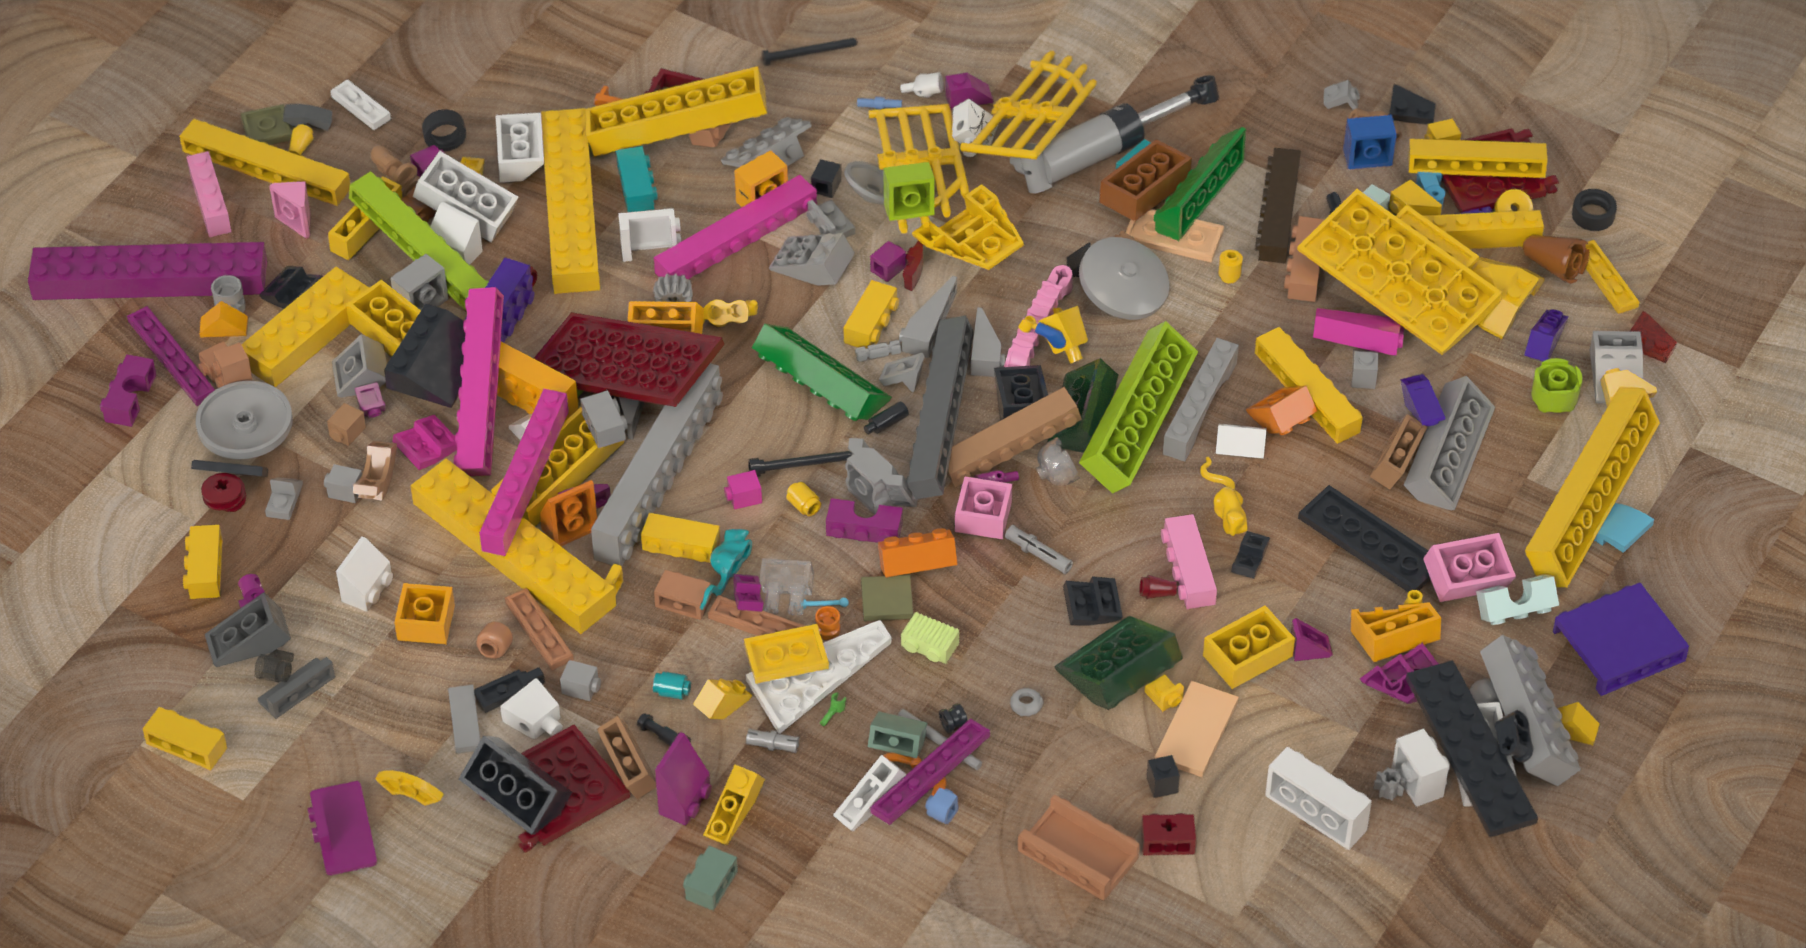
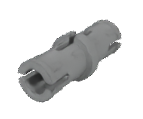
(772, 740)

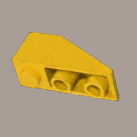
(734, 804)

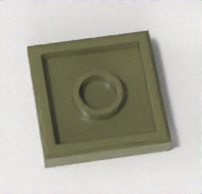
(266, 125)
(886, 598)

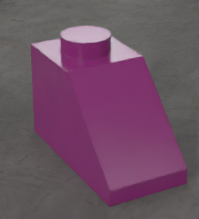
(964, 87)

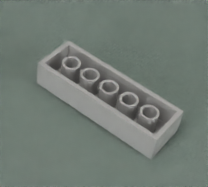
(1523, 687)

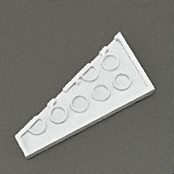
(793, 696)

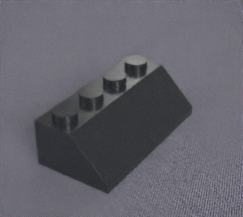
(514, 784)

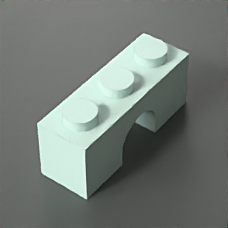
(1538, 596)

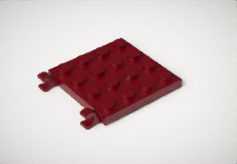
(1477, 191)
(584, 772)

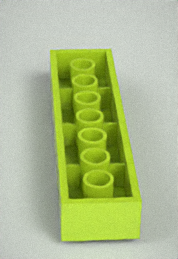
(1138, 407)

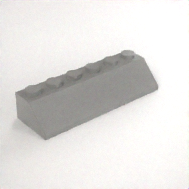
(1450, 446)

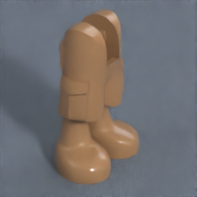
(393, 168)

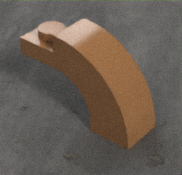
(377, 471)

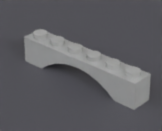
(1189, 417)

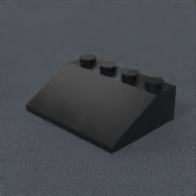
(429, 358)

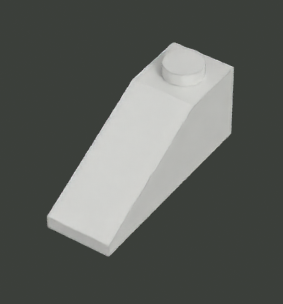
(872, 787)

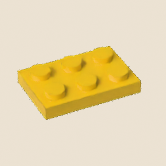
(786, 653)

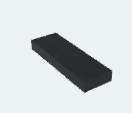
(229, 468)

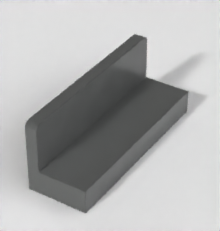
(298, 687)

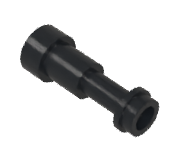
(664, 734)

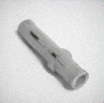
(1028, 543)

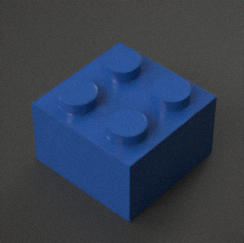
(1369, 142)

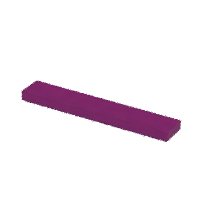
(171, 355)
(930, 771)

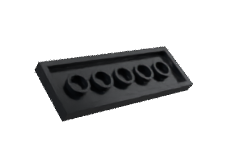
(1367, 538)

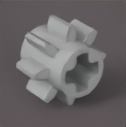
(1389, 783)

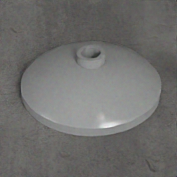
(866, 181)

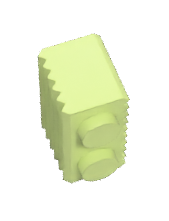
(930, 638)

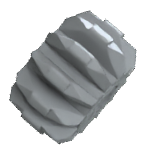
(673, 289)

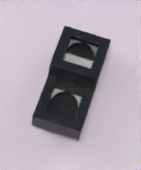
(1250, 554)

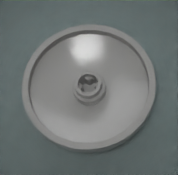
(1124, 278)
(244, 420)

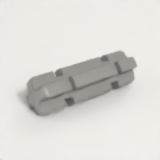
(878, 350)

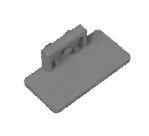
(779, 139)

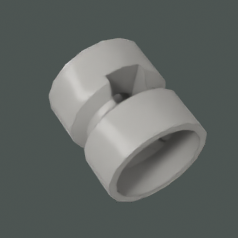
(229, 290)

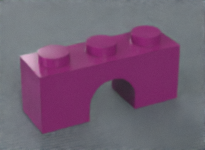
(132, 375)
(844, 523)

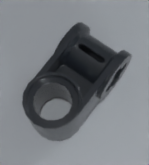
(1514, 736)

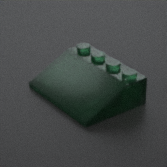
(1120, 661)

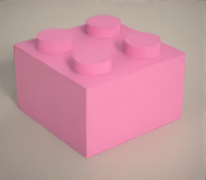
(983, 507)

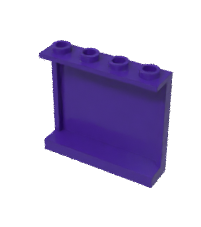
(1622, 637)

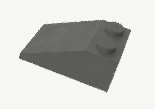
(248, 632)

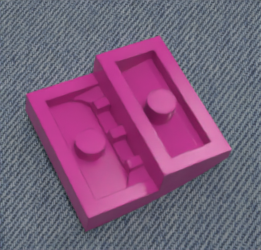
(426, 442)

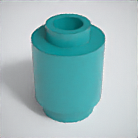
(671, 685)

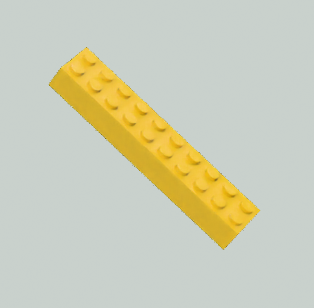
(570, 201)
(1593, 485)
(532, 559)

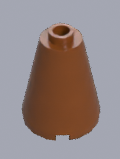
(1558, 255)

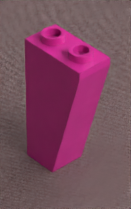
(1359, 330)

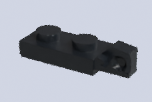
(502, 689)

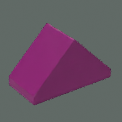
(1309, 642)

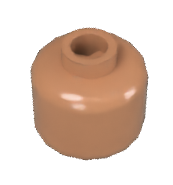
(494, 640)

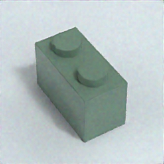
(897, 734)
(710, 877)

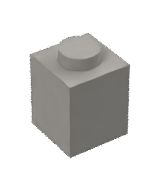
(340, 483)
(580, 680)

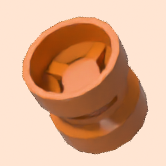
(828, 622)

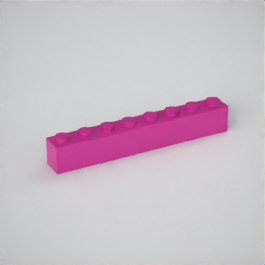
(736, 230)
(479, 381)
(524, 472)

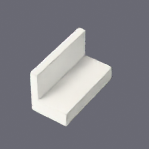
(1241, 440)

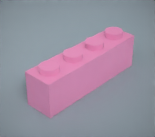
(208, 194)
(1189, 562)

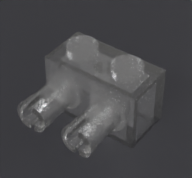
(786, 577)

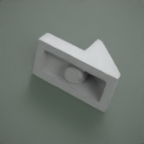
(905, 370)
(283, 497)

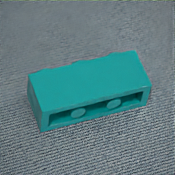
(636, 179)

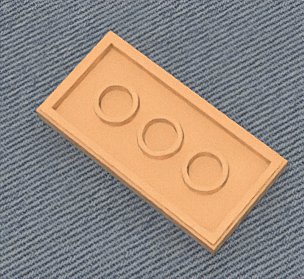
(1197, 243)
(1197, 727)

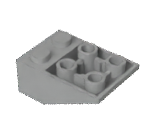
(814, 258)
(1613, 351)

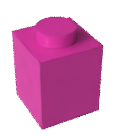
(743, 490)

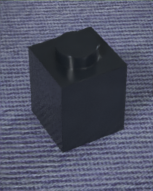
(826, 178)
(1163, 776)

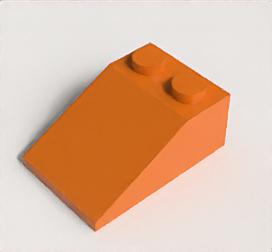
(570, 514)

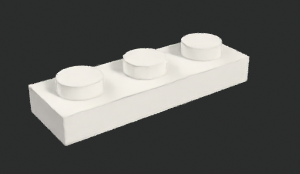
(360, 104)

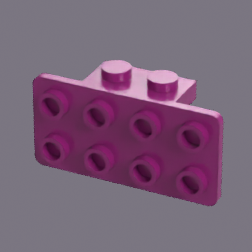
(342, 828)

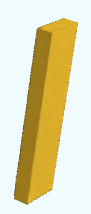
(1609, 280)

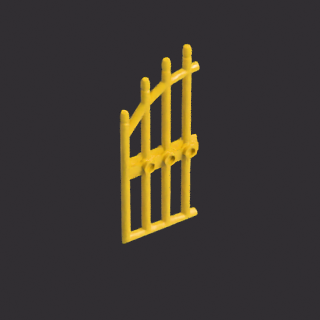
(1029, 109)
(934, 155)

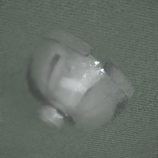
(1056, 464)

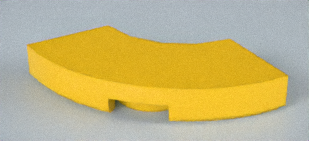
(410, 786)

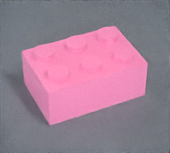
(1468, 566)

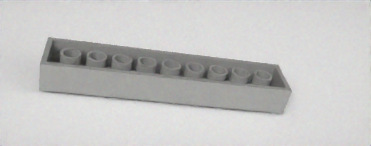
(654, 469)

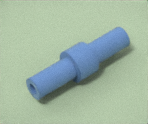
(879, 103)

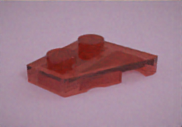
(1655, 340)

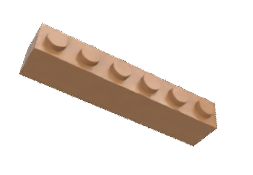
(1012, 436)

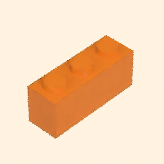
(917, 552)

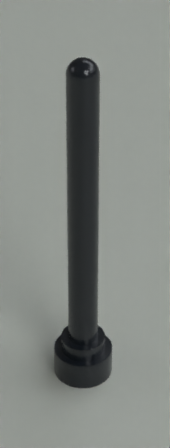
(761, 466)

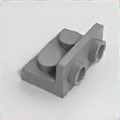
(829, 218)

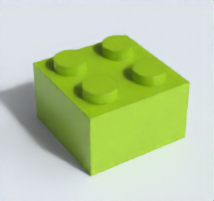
(908, 191)

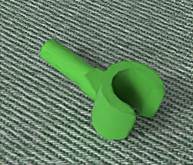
(835, 707)

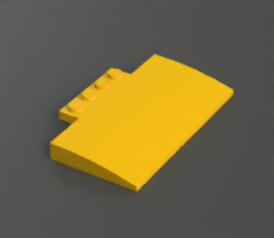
(1403, 269)

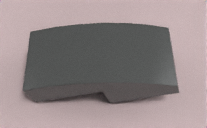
(301, 114)

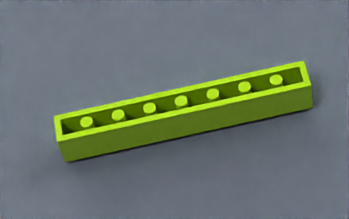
(413, 234)

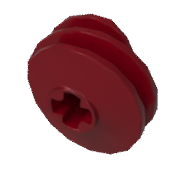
(224, 492)

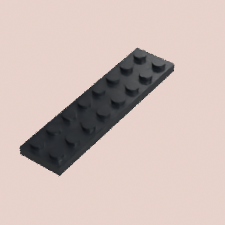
(1471, 749)

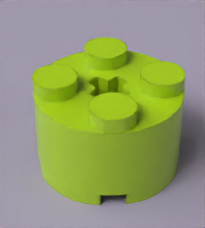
(1556, 386)

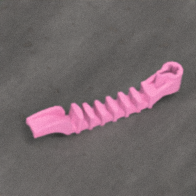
(1042, 306)

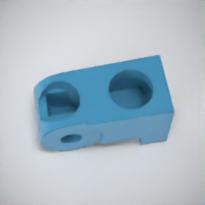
(1430, 183)

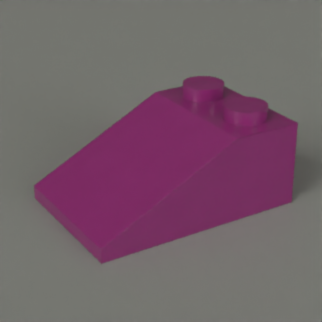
(681, 781)

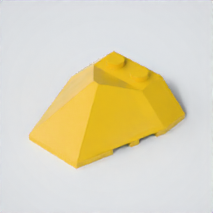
(975, 235)
(1516, 286)

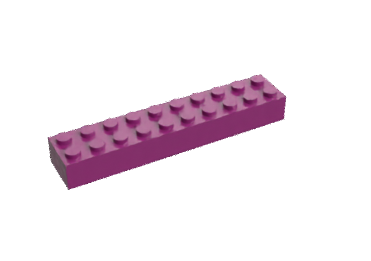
(144, 270)

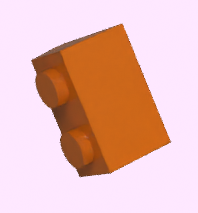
(1283, 409)

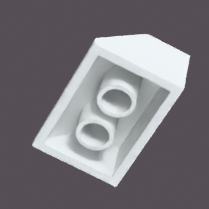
(519, 145)

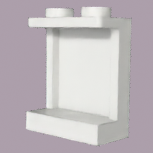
(648, 231)

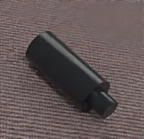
(886, 418)

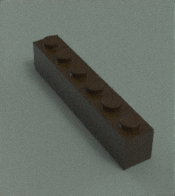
(1279, 205)

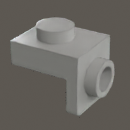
(1340, 94)

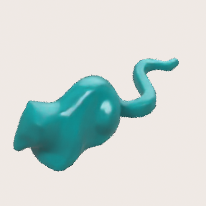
(727, 560)

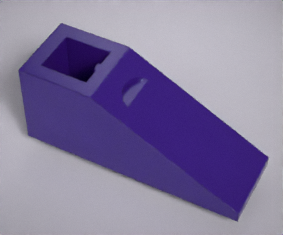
(1545, 335)
(1421, 400)

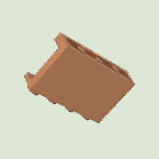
(1080, 848)

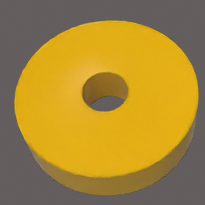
(1513, 197)

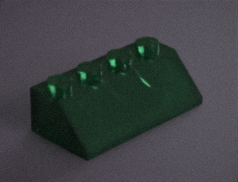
(1092, 391)

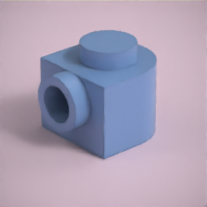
(942, 805)

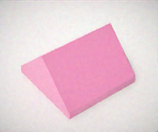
(292, 206)

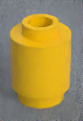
(1230, 266)
(803, 499)

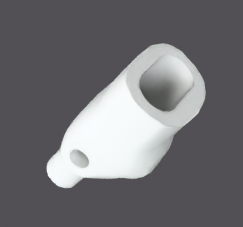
(925, 85)

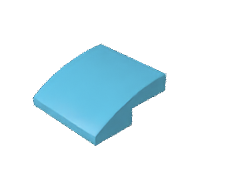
(1623, 527)

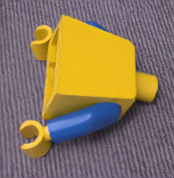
(1062, 330)

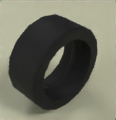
(440, 118)
(1590, 221)

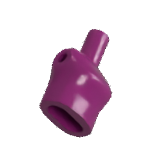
(999, 476)

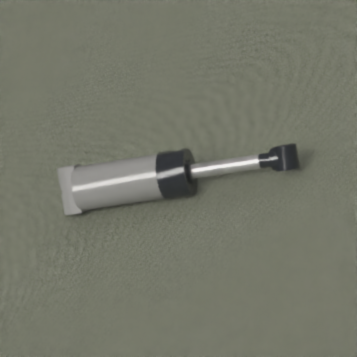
(1103, 137)

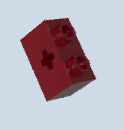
(1168, 834)

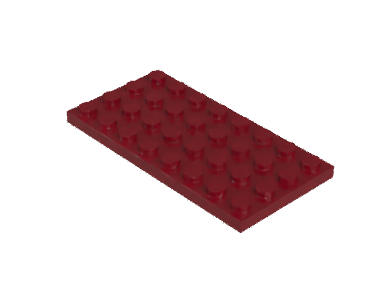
(629, 357)

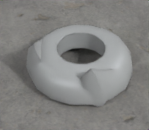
(1026, 709)

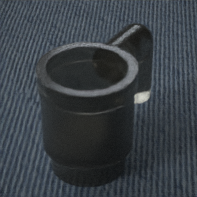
(273, 666)

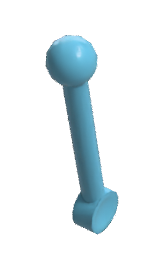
(842, 602)

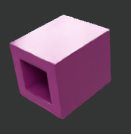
(888, 261)

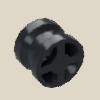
(952, 717)

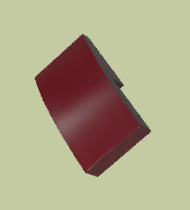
(914, 266)

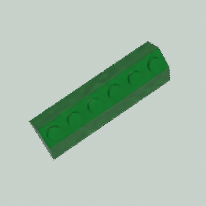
(1201, 185)
(820, 372)

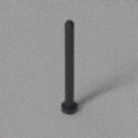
(806, 50)

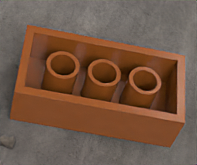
(1144, 180)

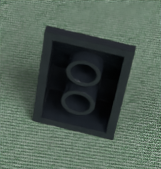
(1018, 388)

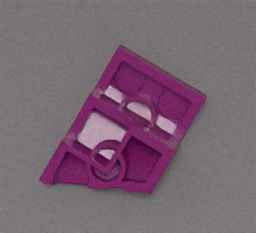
(1392, 676)

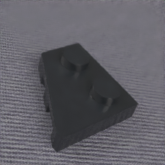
(1410, 107)

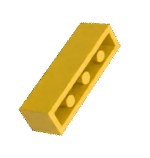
(355, 228)

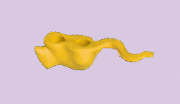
(721, 313)
(1227, 502)

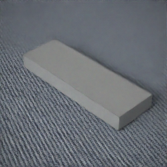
(464, 718)

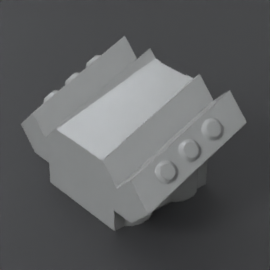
(875, 479)

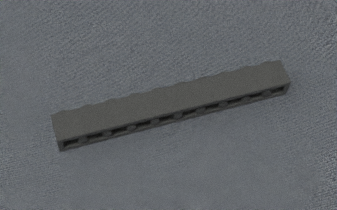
(940, 408)

